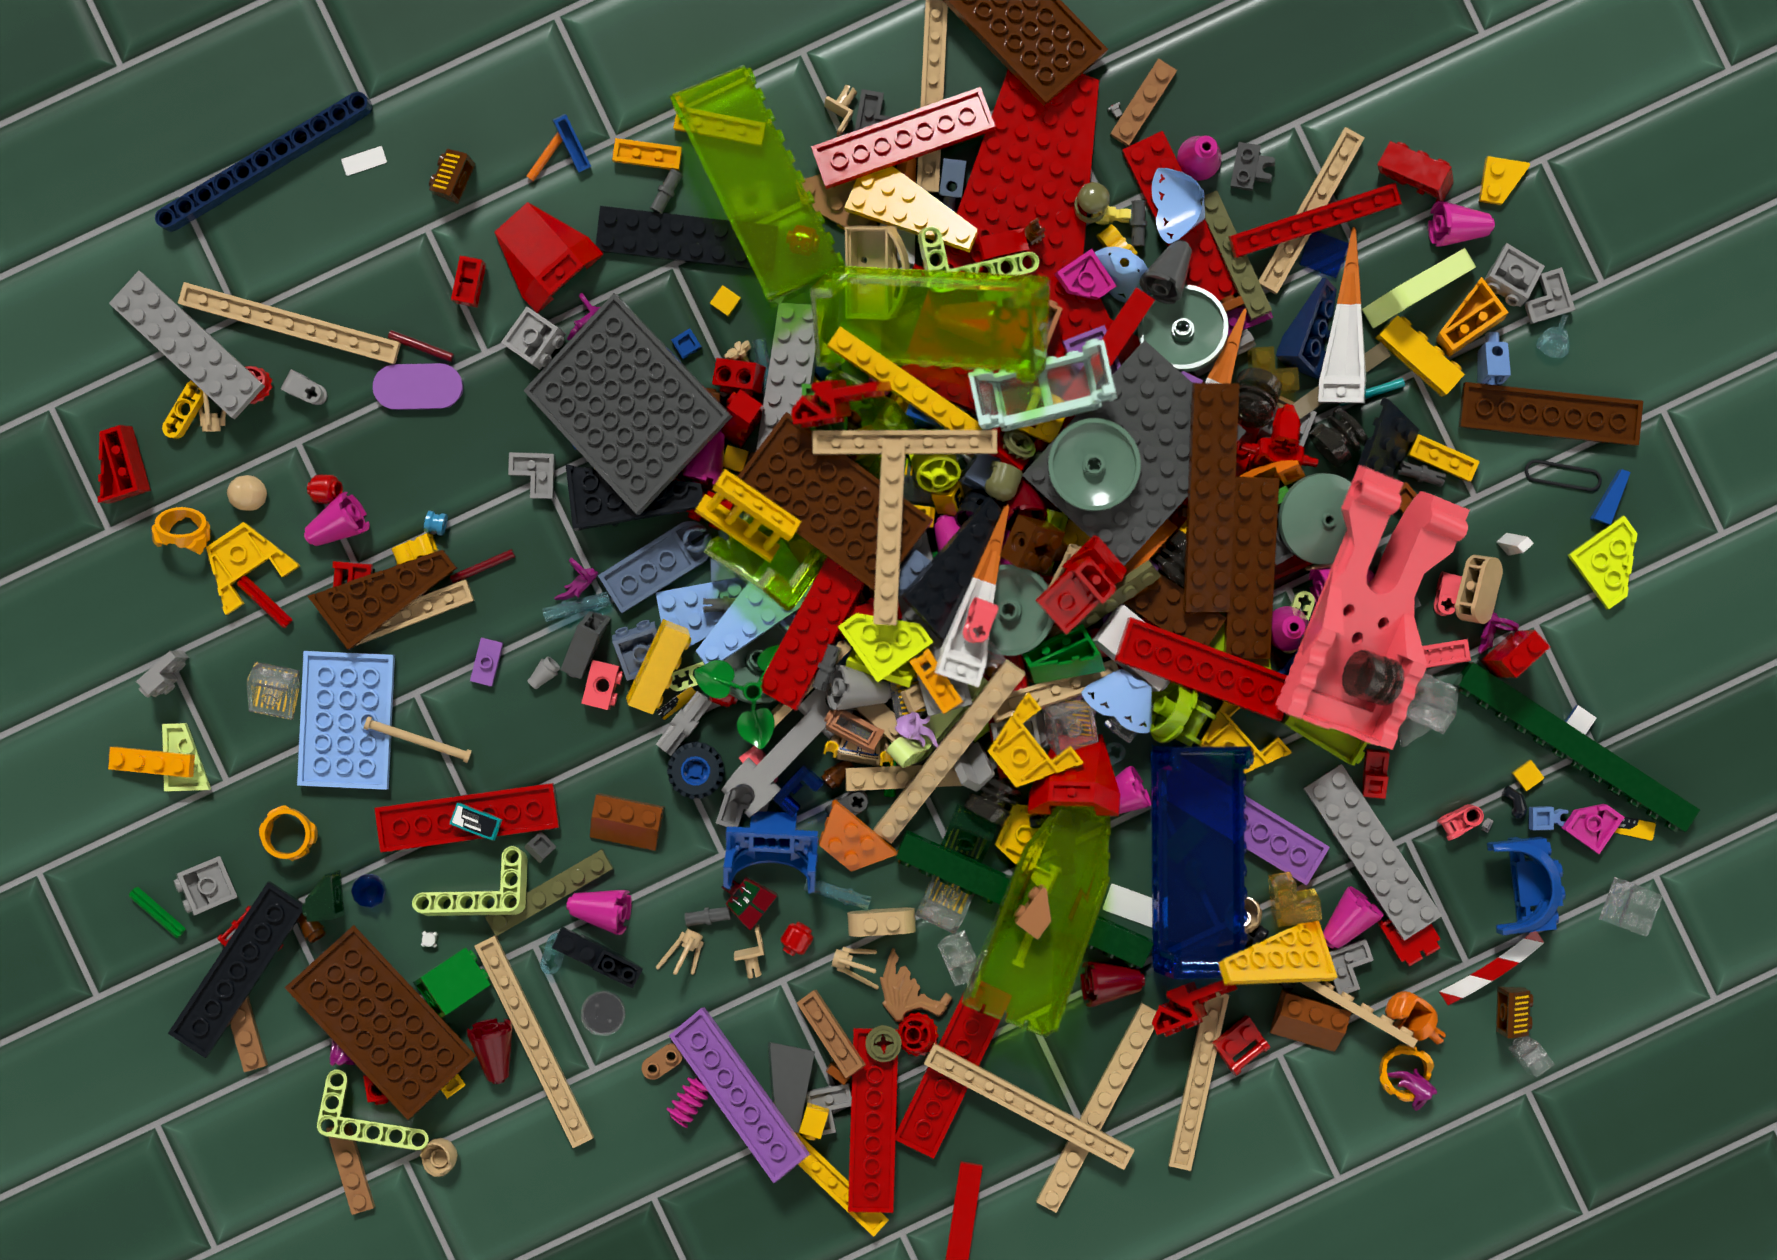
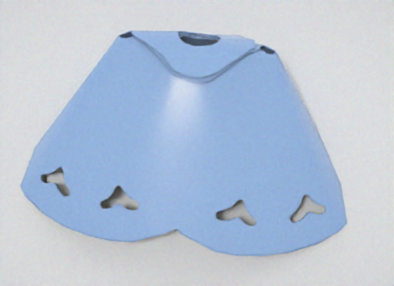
(1179, 205)
(1124, 277)
(1125, 697)

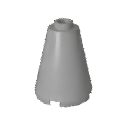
(855, 689)

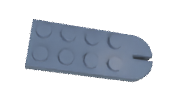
(656, 565)

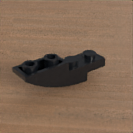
(597, 956)

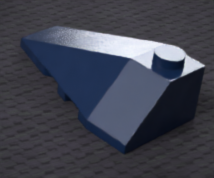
(1306, 336)

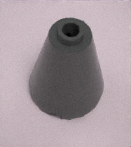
(1168, 273)

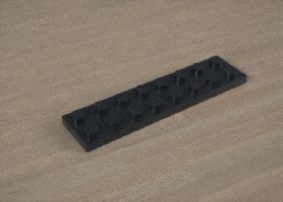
(669, 237)
(237, 969)

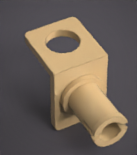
(841, 108)
(750, 956)

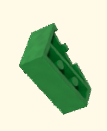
(1064, 657)

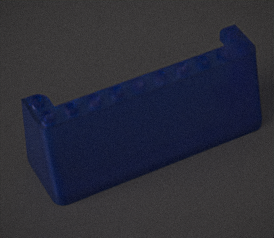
(1198, 858)

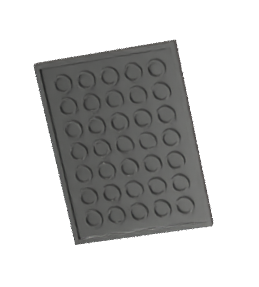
(627, 404)
(1156, 412)

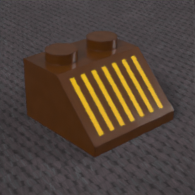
(451, 175)
(1513, 1011)

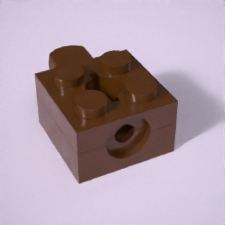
(1034, 544)

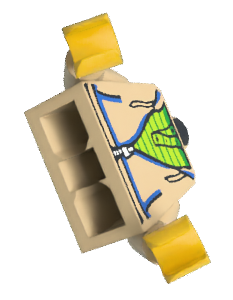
(853, 753)

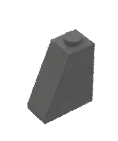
(585, 644)

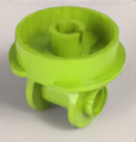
(1178, 715)

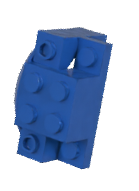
(771, 839)
(1534, 883)

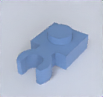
(1545, 817)

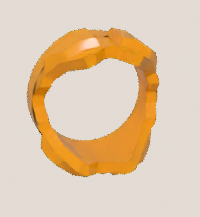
(193, 541)
(265, 831)
(1403, 1095)

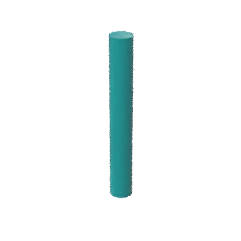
(1386, 387)

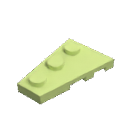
(178, 739)

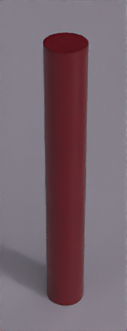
(424, 347)
(491, 562)

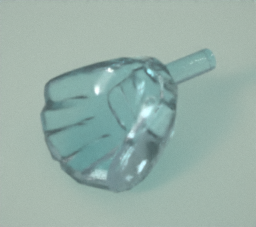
(1555, 340)

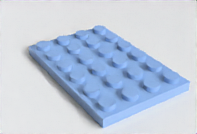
(335, 703)

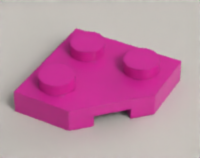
(1086, 277)
(1593, 825)

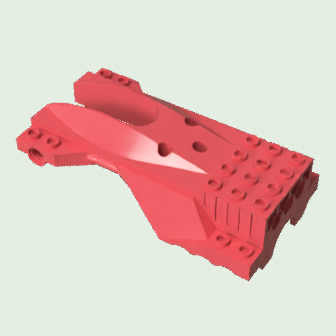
(1374, 614)

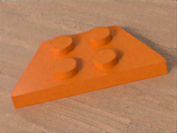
(852, 840)

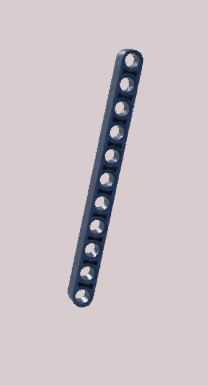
(252, 162)

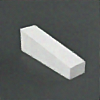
(1514, 543)

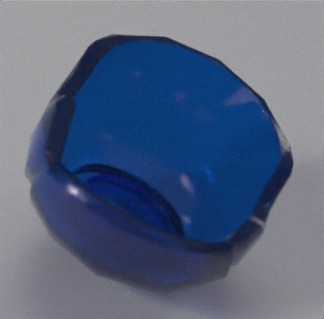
(369, 890)

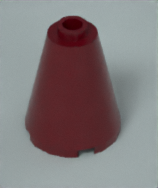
(1025, 503)
(1109, 982)
(492, 1047)

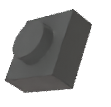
(540, 847)

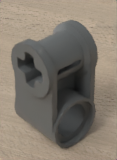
(848, 800)

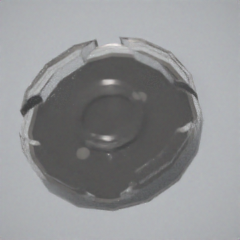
(603, 1013)

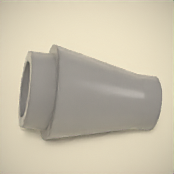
(544, 672)

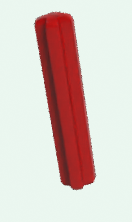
(264, 601)

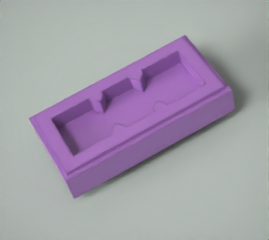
(486, 662)

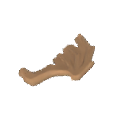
(902, 993)

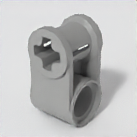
(302, 387)

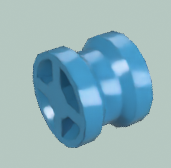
(435, 523)

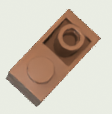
(1035, 914)

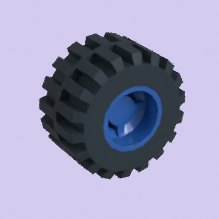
(695, 770)

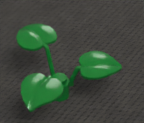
(715, 681)

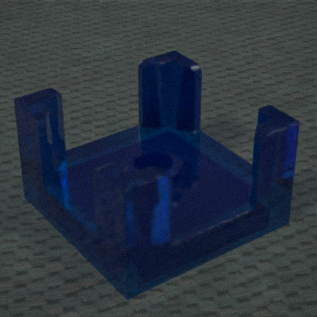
(783, 798)

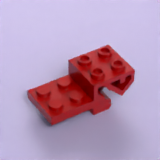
(832, 401)
(1083, 585)
(1189, 1006)

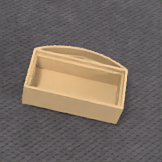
(877, 244)

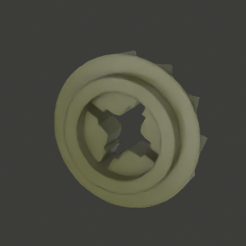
(1014, 437)
(891, 1050)

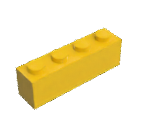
(1420, 355)
(658, 666)

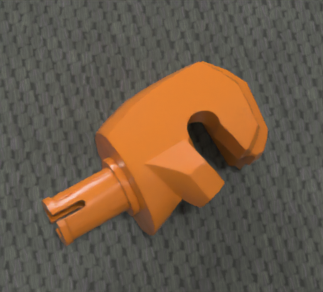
(1415, 1015)

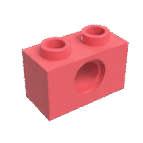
(592, 694)

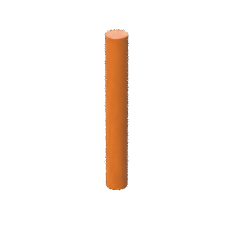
(545, 156)

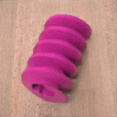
(688, 1102)

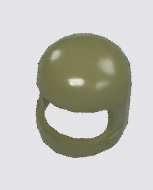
(1093, 199)
(1003, 481)

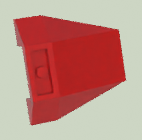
(543, 253)
(1082, 785)

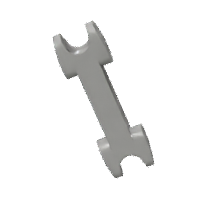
(761, 777)

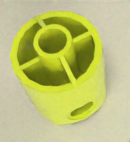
(935, 471)

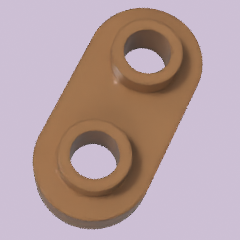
(661, 1061)

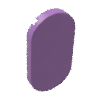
(417, 386)

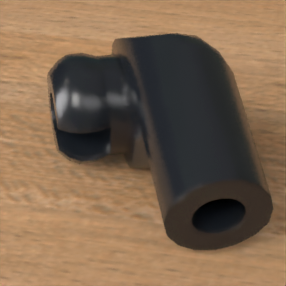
(1518, 800)

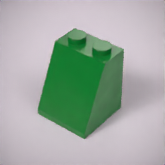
(452, 982)

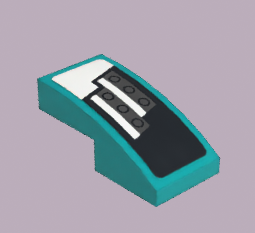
(475, 821)

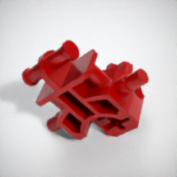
(1282, 444)

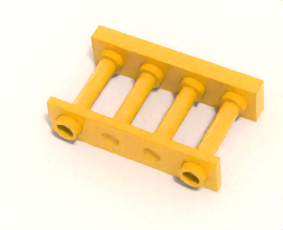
(754, 504)

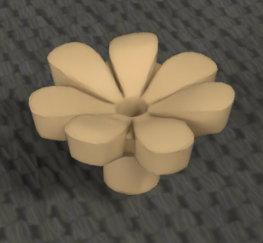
(739, 351)

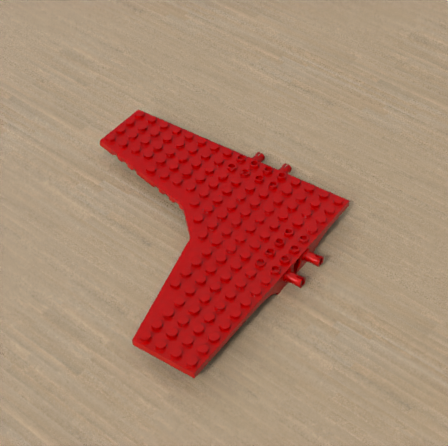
(1026, 173)

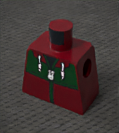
(749, 901)

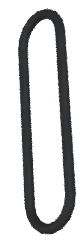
(1562, 484)

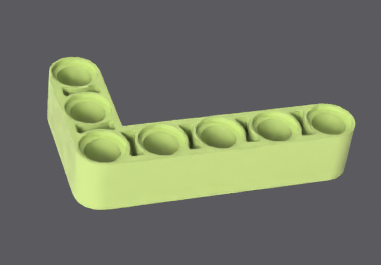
(992, 265)
(1418, 287)
(909, 751)
(480, 899)
(362, 1126)

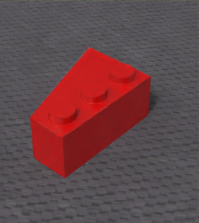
(1416, 170)
(746, 416)
(121, 465)

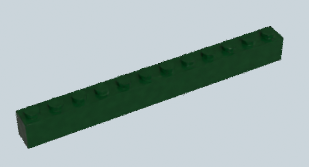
(1576, 747)
(992, 884)

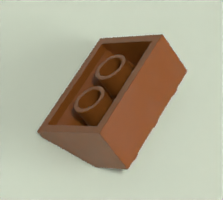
(626, 821)
(1310, 1021)

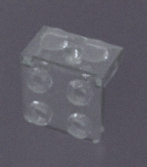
(1433, 704)
(1630, 907)

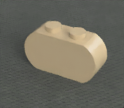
(1478, 589)
(881, 922)

